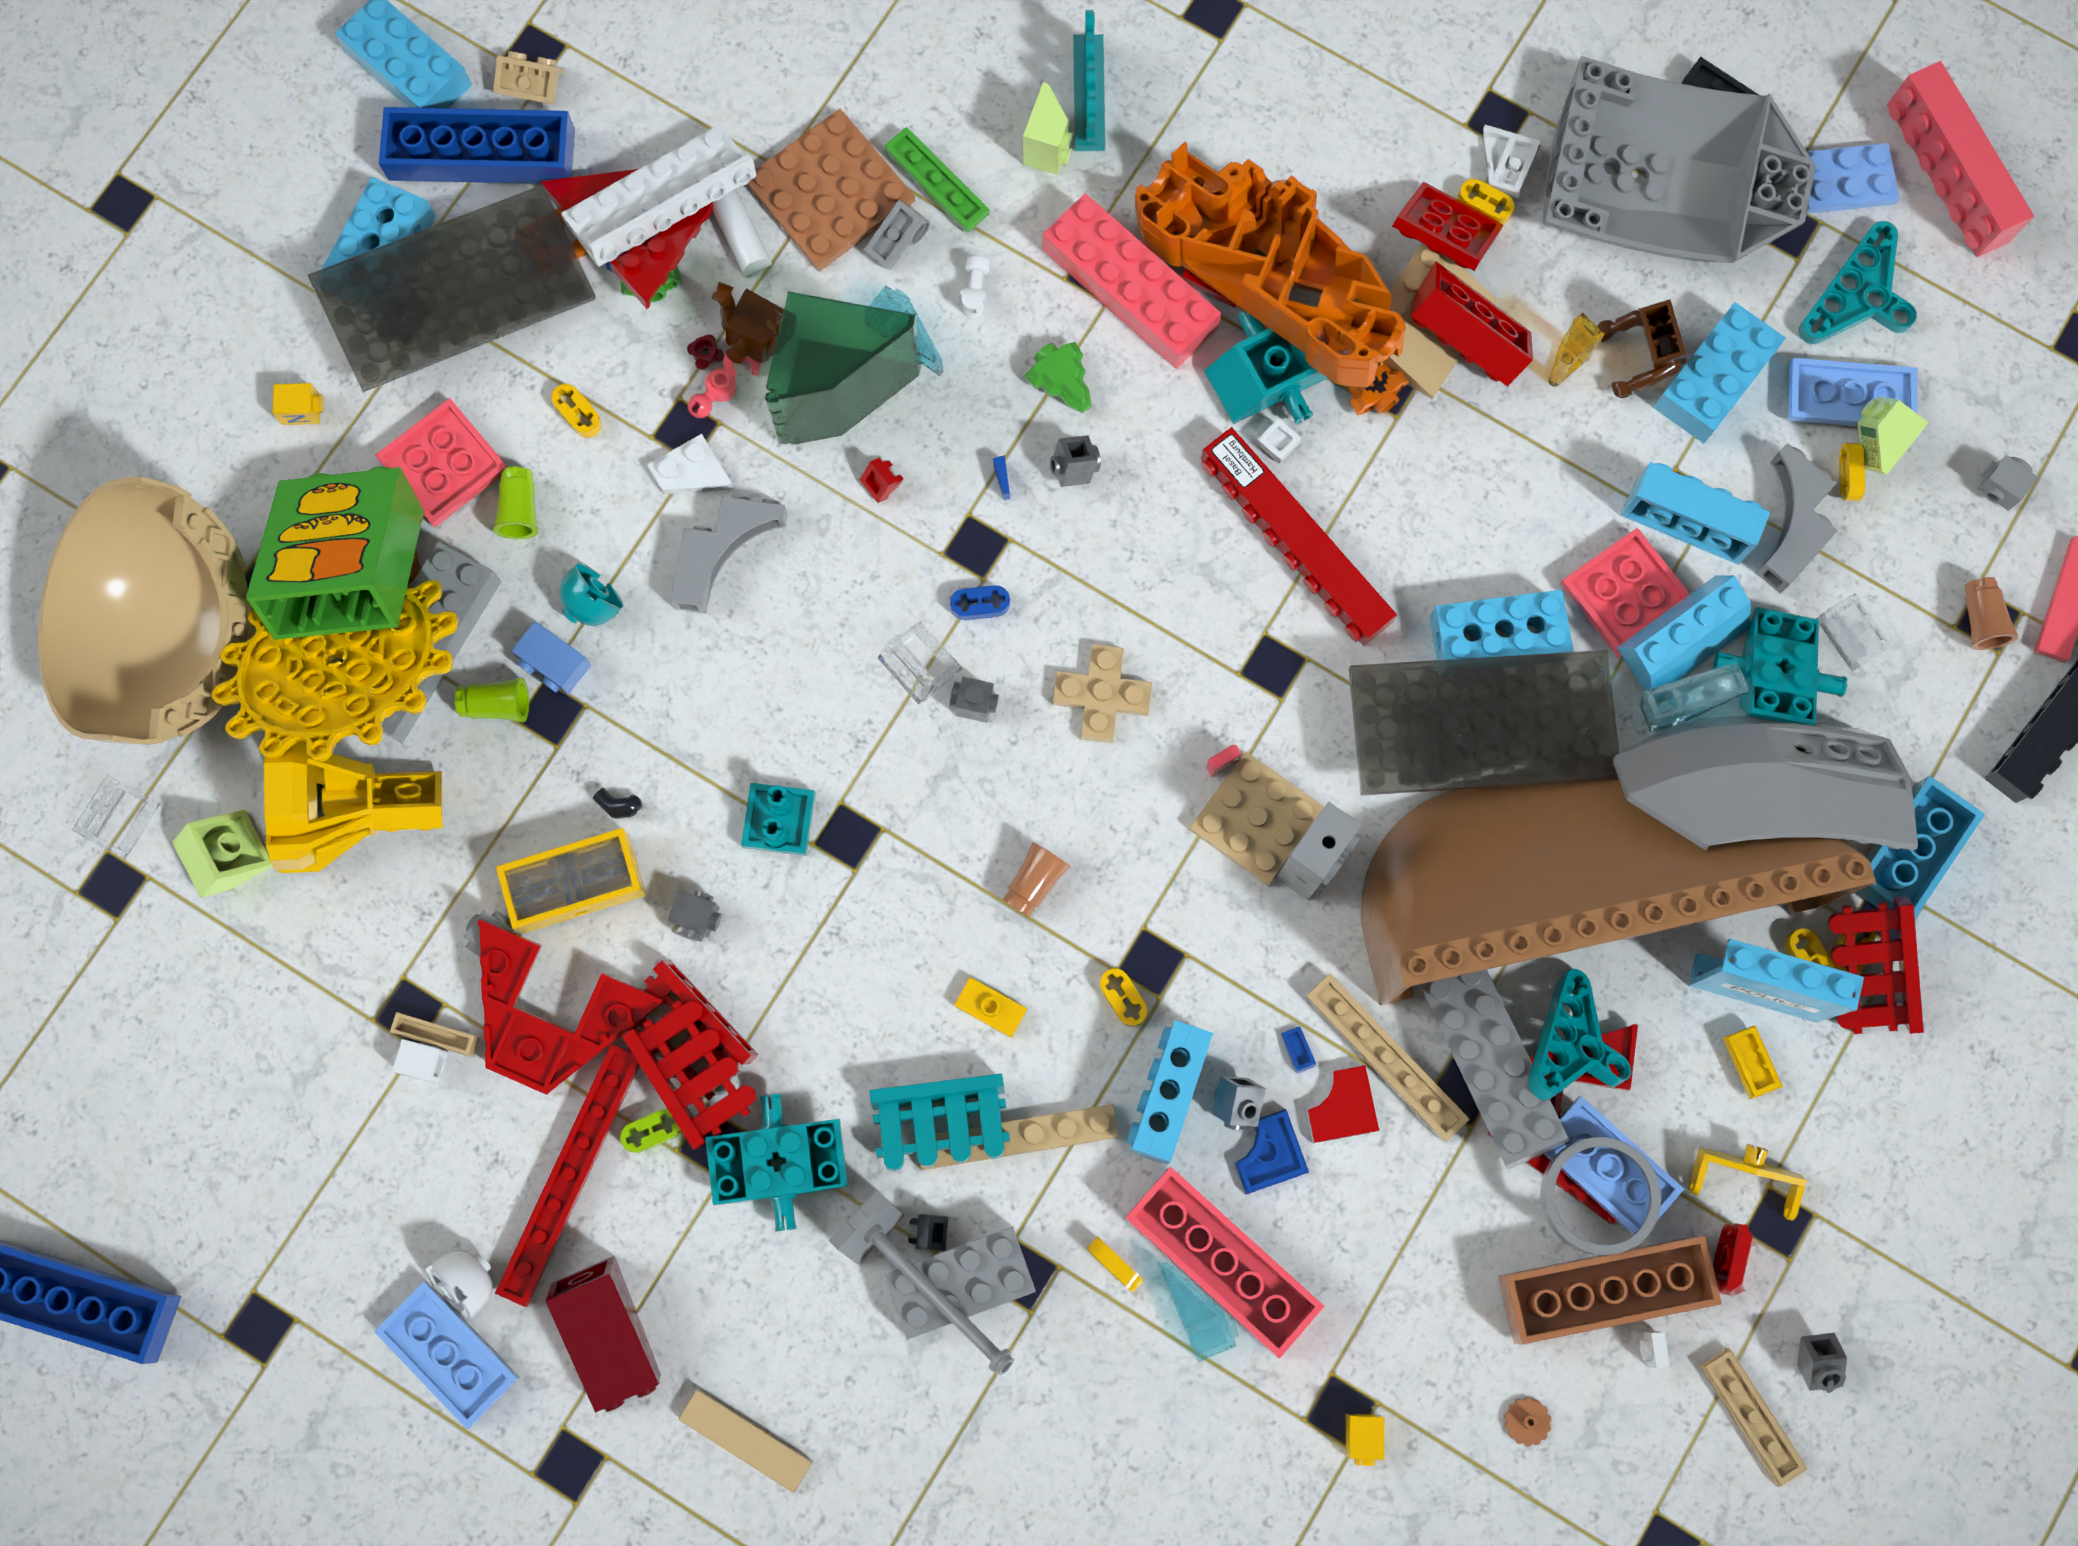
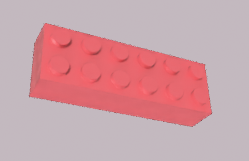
(1959, 159)
(1131, 281)
(1224, 1262)

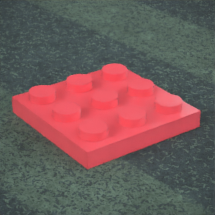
(443, 461)
(1624, 589)

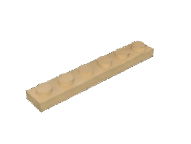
(1387, 1058)
(1042, 1133)

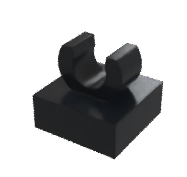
(930, 1232)

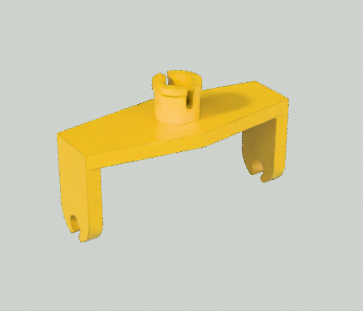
(1754, 1164)

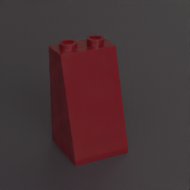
(603, 1335)

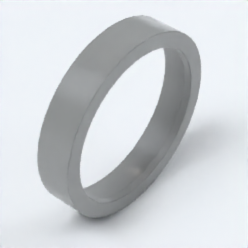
(1550, 1211)

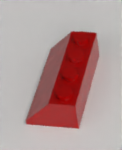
(1472, 325)

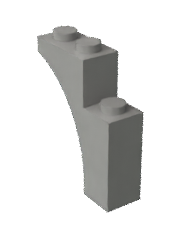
(1803, 529)
(706, 552)

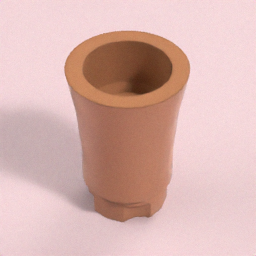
(1988, 615)
(1034, 879)

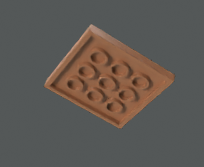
(829, 189)

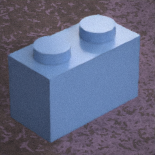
(551, 658)

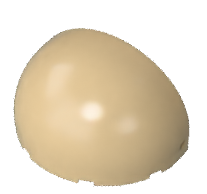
(139, 614)

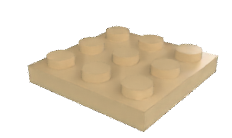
(1256, 818)

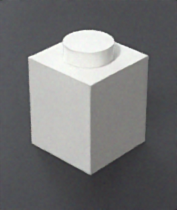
(418, 1061)

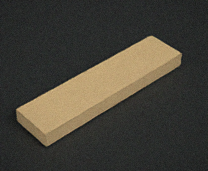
(1753, 1417)
(745, 1440)

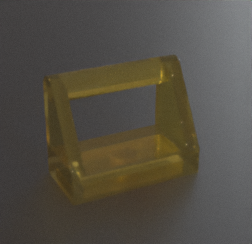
(1575, 349)

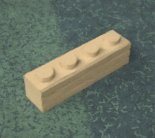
(434, 1034)

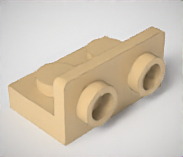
(527, 79)

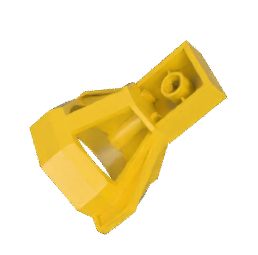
(353, 803)

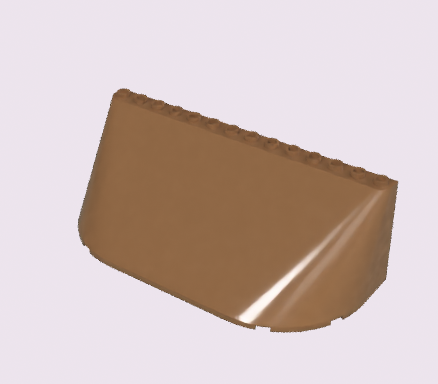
(1563, 869)

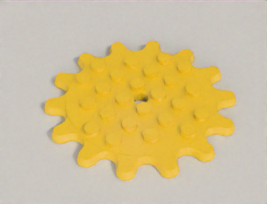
(303, 697)

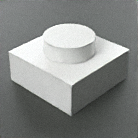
(1279, 440)
(1654, 1349)

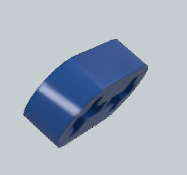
(980, 595)

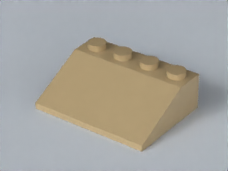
(1424, 358)

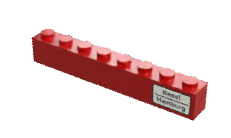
(1297, 536)

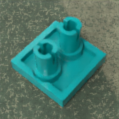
(778, 819)

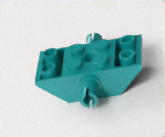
(1250, 383)
(1782, 668)
(743, 1169)

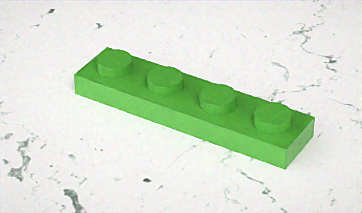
(937, 180)

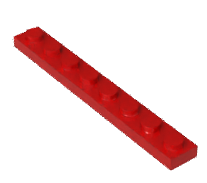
(568, 1176)

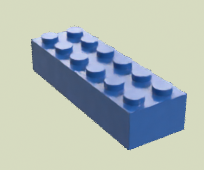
(476, 145)
(84, 1304)

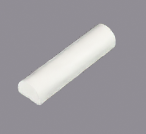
(740, 233)

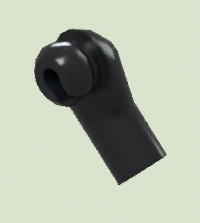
(619, 807)

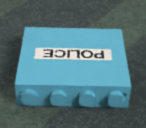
(1777, 982)

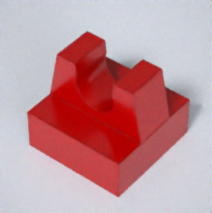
(879, 479)

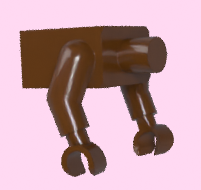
(749, 325)
(1662, 340)

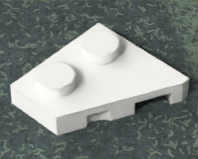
(1508, 159)
(689, 468)

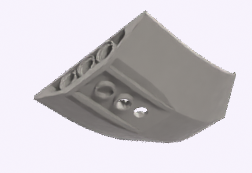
(1715, 163)
(1749, 782)

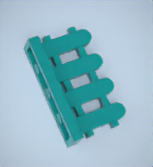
(1089, 88)
(921, 1097)

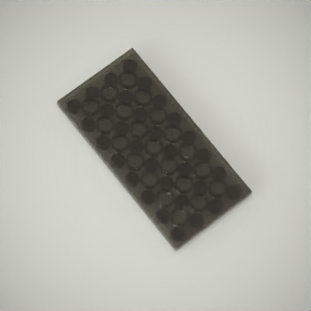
(451, 287)
(1484, 722)

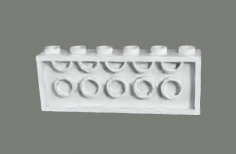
(659, 195)

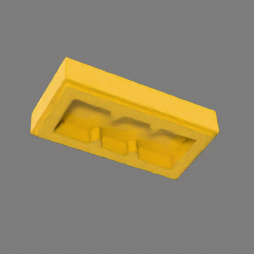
(990, 1007)
(1752, 1062)

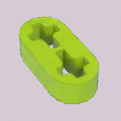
(648, 1123)

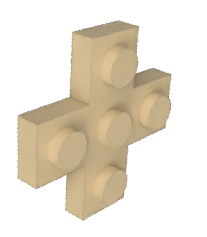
(1102, 693)

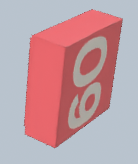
(1223, 760)

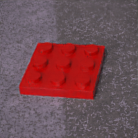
(1447, 226)

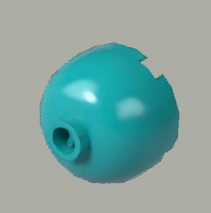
(587, 598)

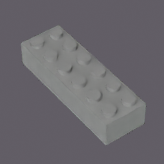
(466, 592)
(1494, 1066)

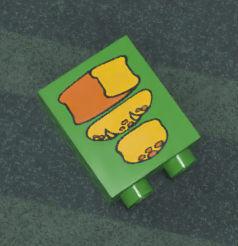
(336, 553)

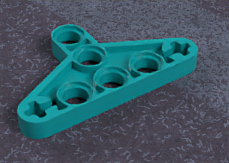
(1869, 279)
(1579, 1030)

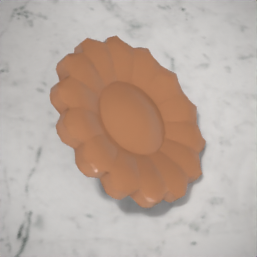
(1527, 1422)

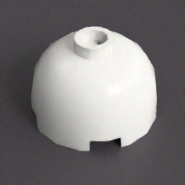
(462, 1280)

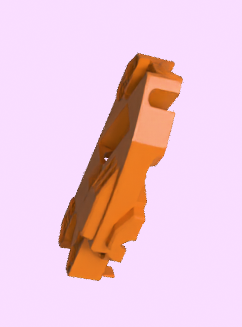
(1219, 220)

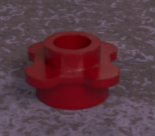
(705, 343)

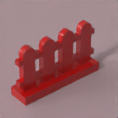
(1884, 951)
(671, 980)
(675, 1062)

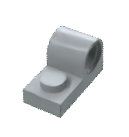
(898, 230)

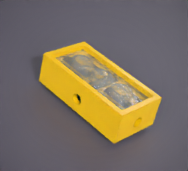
(571, 881)

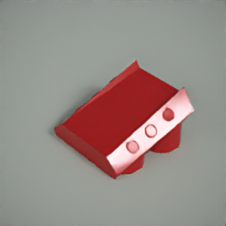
(1732, 1258)

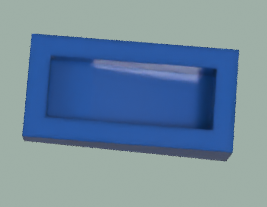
(1001, 472)
(1298, 1050)

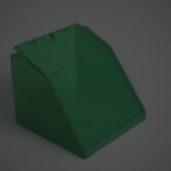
(836, 365)

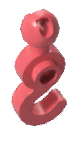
(719, 387)

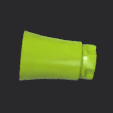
(516, 505)
(494, 700)

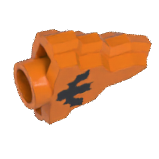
(1380, 393)

